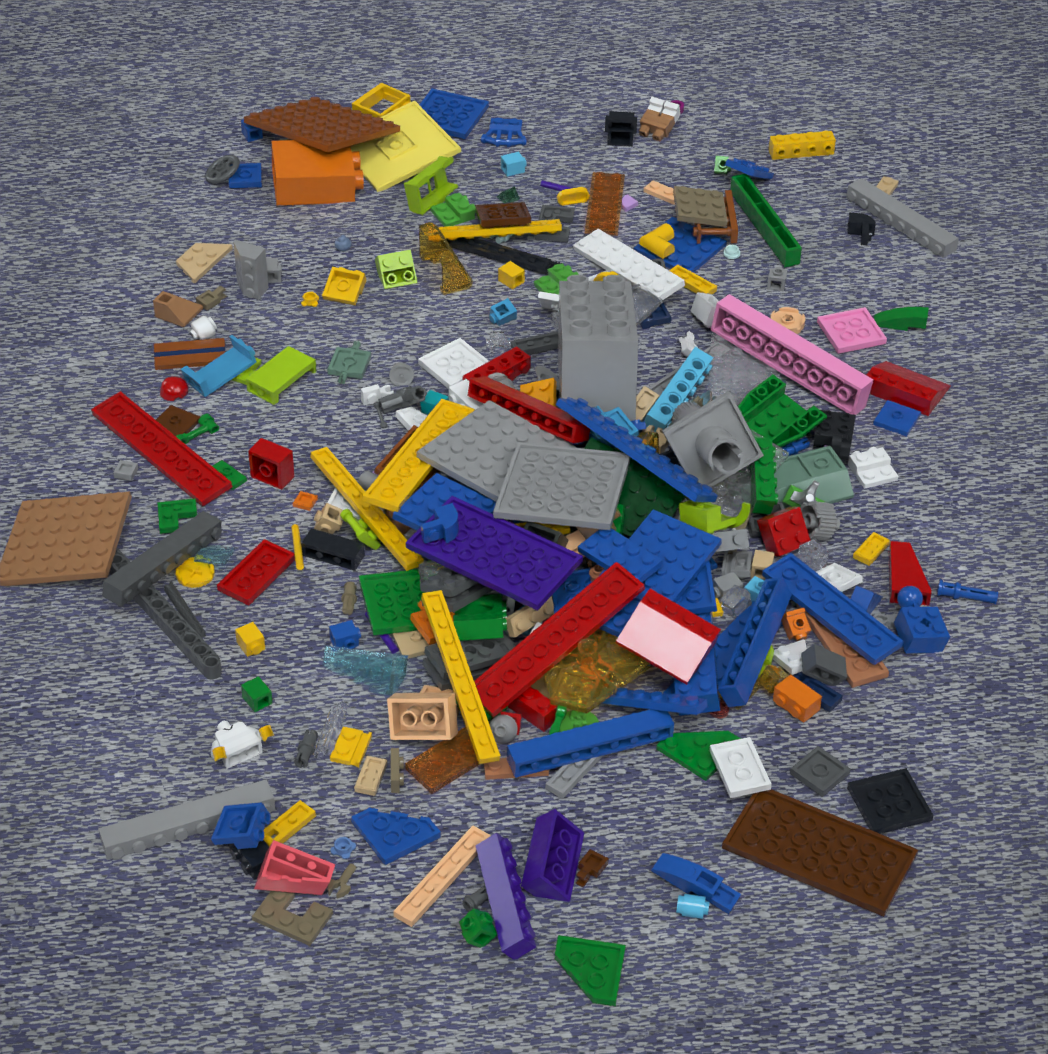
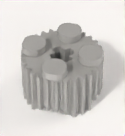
(820, 520)

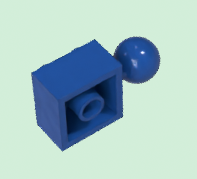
(919, 626)

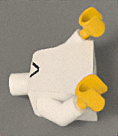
(238, 742)

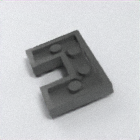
(565, 214)

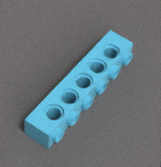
(679, 388)

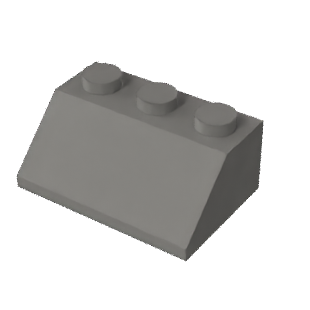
(251, 269)

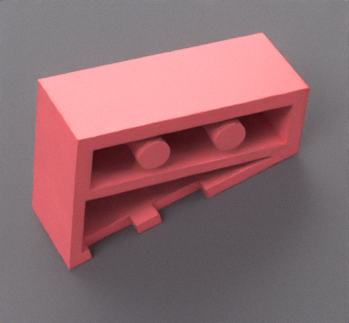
(293, 871)

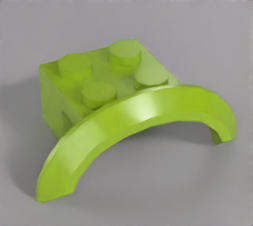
(709, 517)

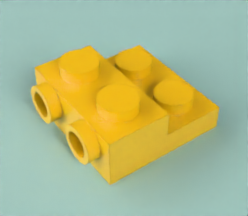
(344, 285)

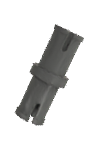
(306, 748)

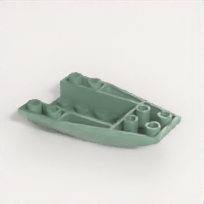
(818, 465)

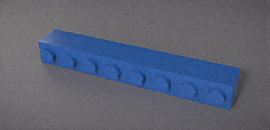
(754, 642)
(589, 741)

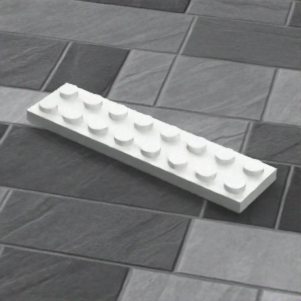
(628, 263)

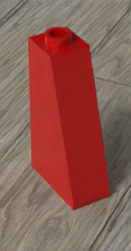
(906, 571)

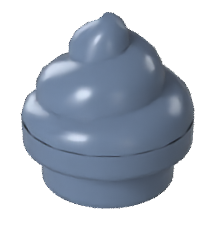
(342, 243)

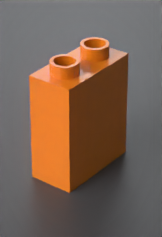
(313, 175)

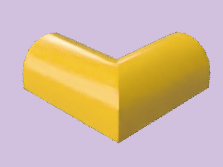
(657, 241)

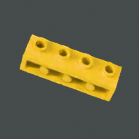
(805, 144)

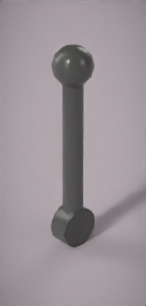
(383, 424)

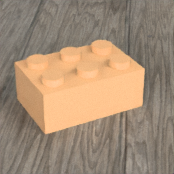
(422, 716)

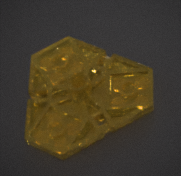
(585, 674)

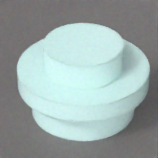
(731, 252)

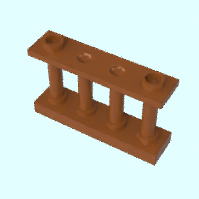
(732, 226)

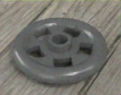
(222, 169)

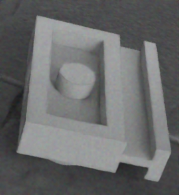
(739, 563)

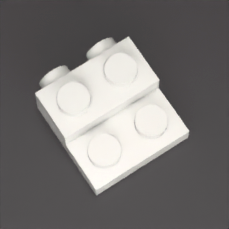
(872, 467)

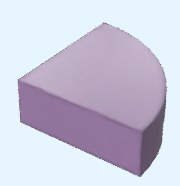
(628, 203)

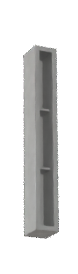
(902, 218)
(178, 821)

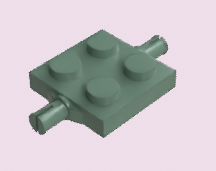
(349, 362)

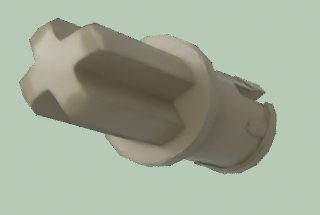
(349, 597)

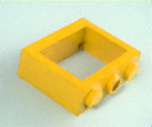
(378, 93)

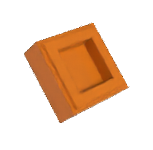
(305, 500)

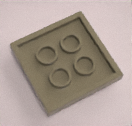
(700, 206)

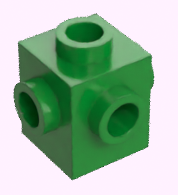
(478, 928)

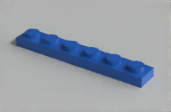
(657, 701)

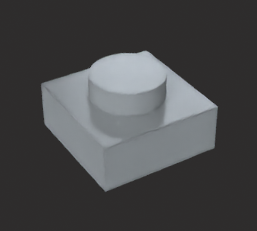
(125, 470)

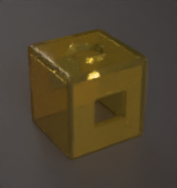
(771, 680)

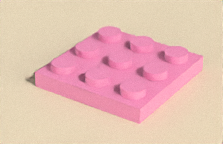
(851, 330)

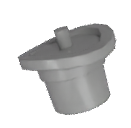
(401, 374)

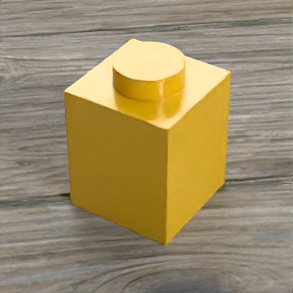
(511, 275)
(250, 639)

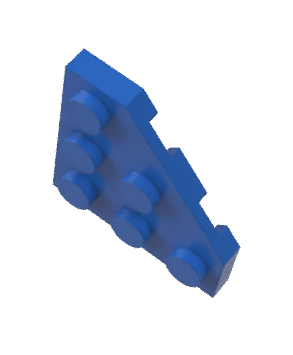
(394, 833)

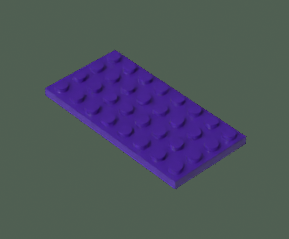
(500, 555)

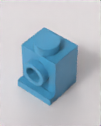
(502, 312)

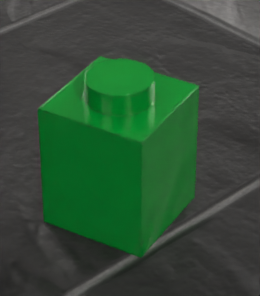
(256, 694)

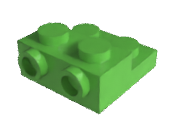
(454, 210)
(550, 283)

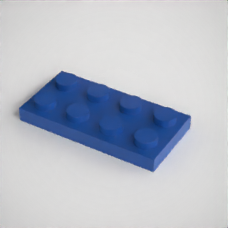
(609, 546)

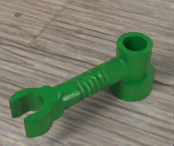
(206, 422)

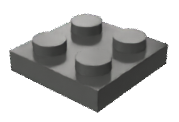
(820, 771)

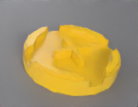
(194, 574)

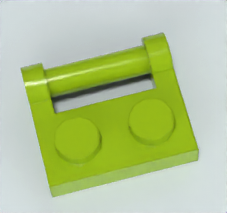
(361, 529)

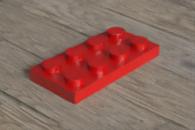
(256, 572)

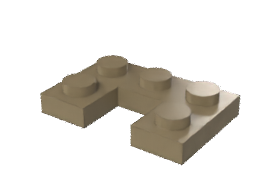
(304, 929)

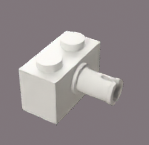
(704, 308)

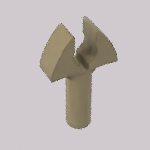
(344, 889)

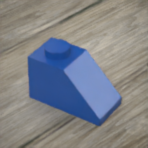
(866, 599)

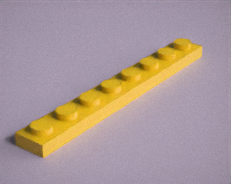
(470, 231)

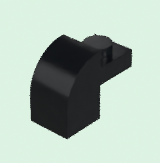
(861, 225)

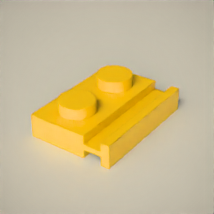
(350, 746)

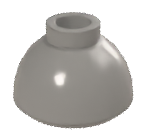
(503, 728)

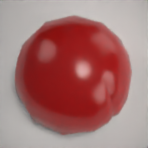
(173, 388)

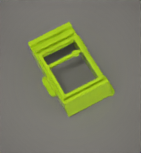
(435, 197)

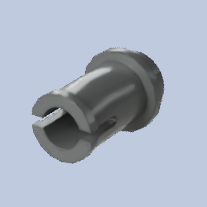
(475, 899)

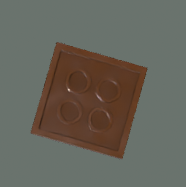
(503, 214)

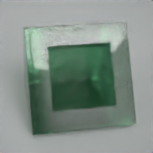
(509, 195)

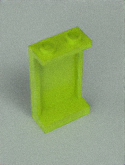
(279, 374)

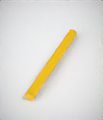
(297, 547)

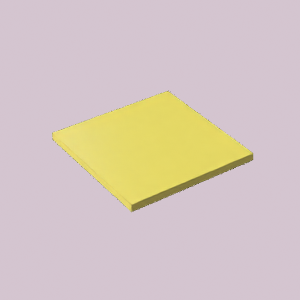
(404, 153)

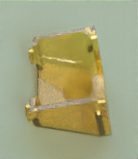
(436, 248)

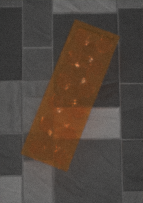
(605, 203)

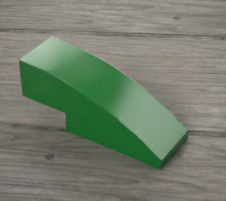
(903, 318)

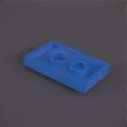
(750, 168)

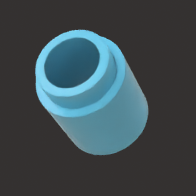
(692, 906)

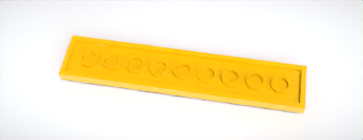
(407, 471)

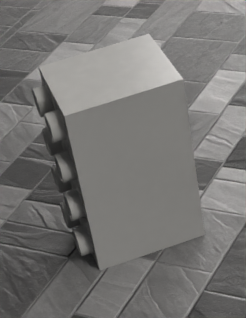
(598, 343)

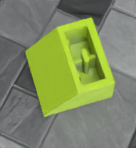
(396, 269)

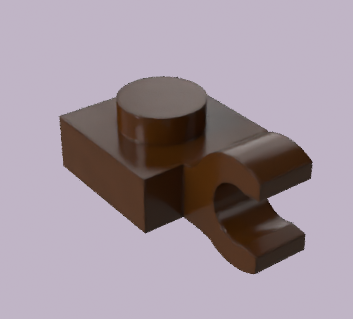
(590, 864)

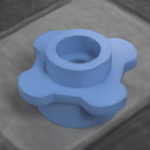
(343, 842)

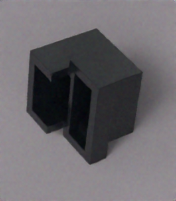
(620, 128)

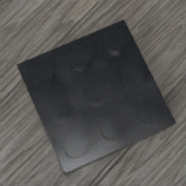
(890, 801)

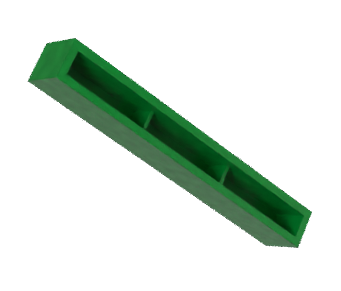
(766, 220)

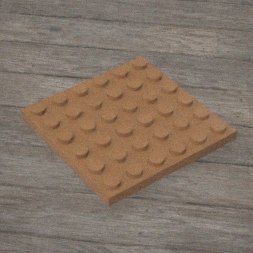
(64, 539)

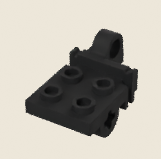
(836, 432)

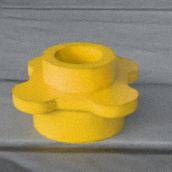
(310, 299)

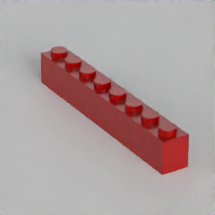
(531, 409)

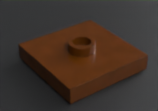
(178, 420)

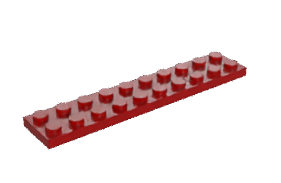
(162, 448)
(556, 638)

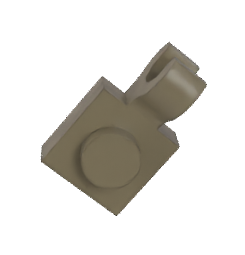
(211, 298)

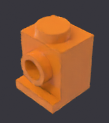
(792, 629)

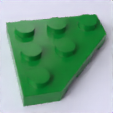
(693, 750)
(592, 966)

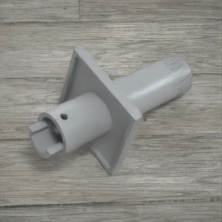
(712, 439)

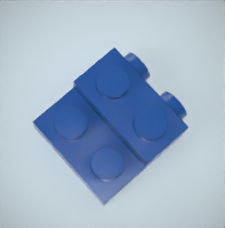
(241, 825)

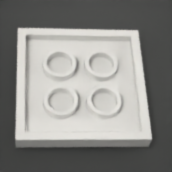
(452, 362)

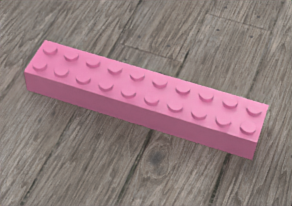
(791, 355)

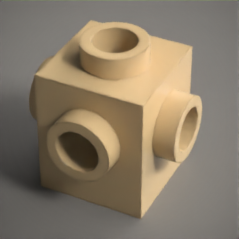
(328, 519)

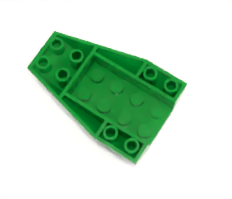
(777, 415)

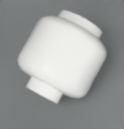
(203, 328)

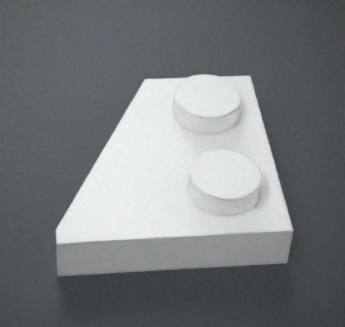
(790, 656)

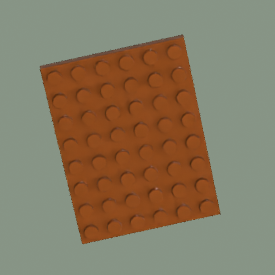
(322, 124)

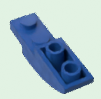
(695, 878)

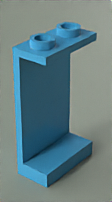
(221, 369)

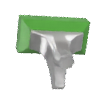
(796, 497)

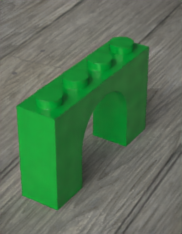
(482, 618)

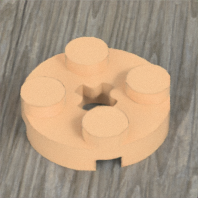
(796, 321)

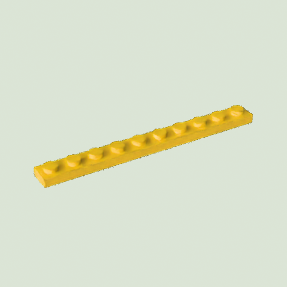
(372, 515)
(460, 677)

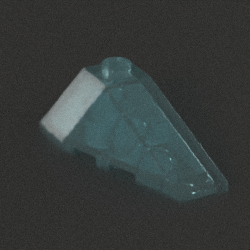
(378, 670)

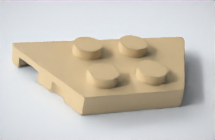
(201, 259)

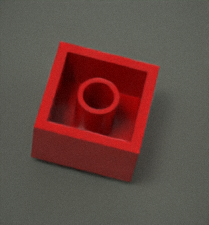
(271, 463)
(783, 531)

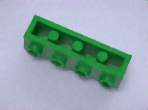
(762, 479)

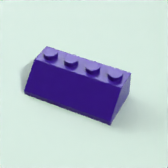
(553, 857)

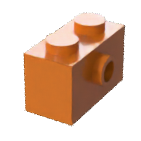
(797, 698)

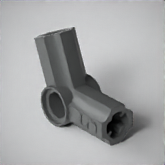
(402, 398)

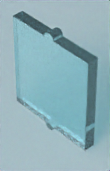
(214, 554)

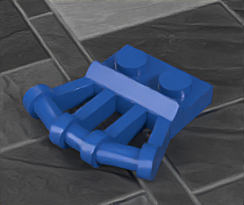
(504, 126)

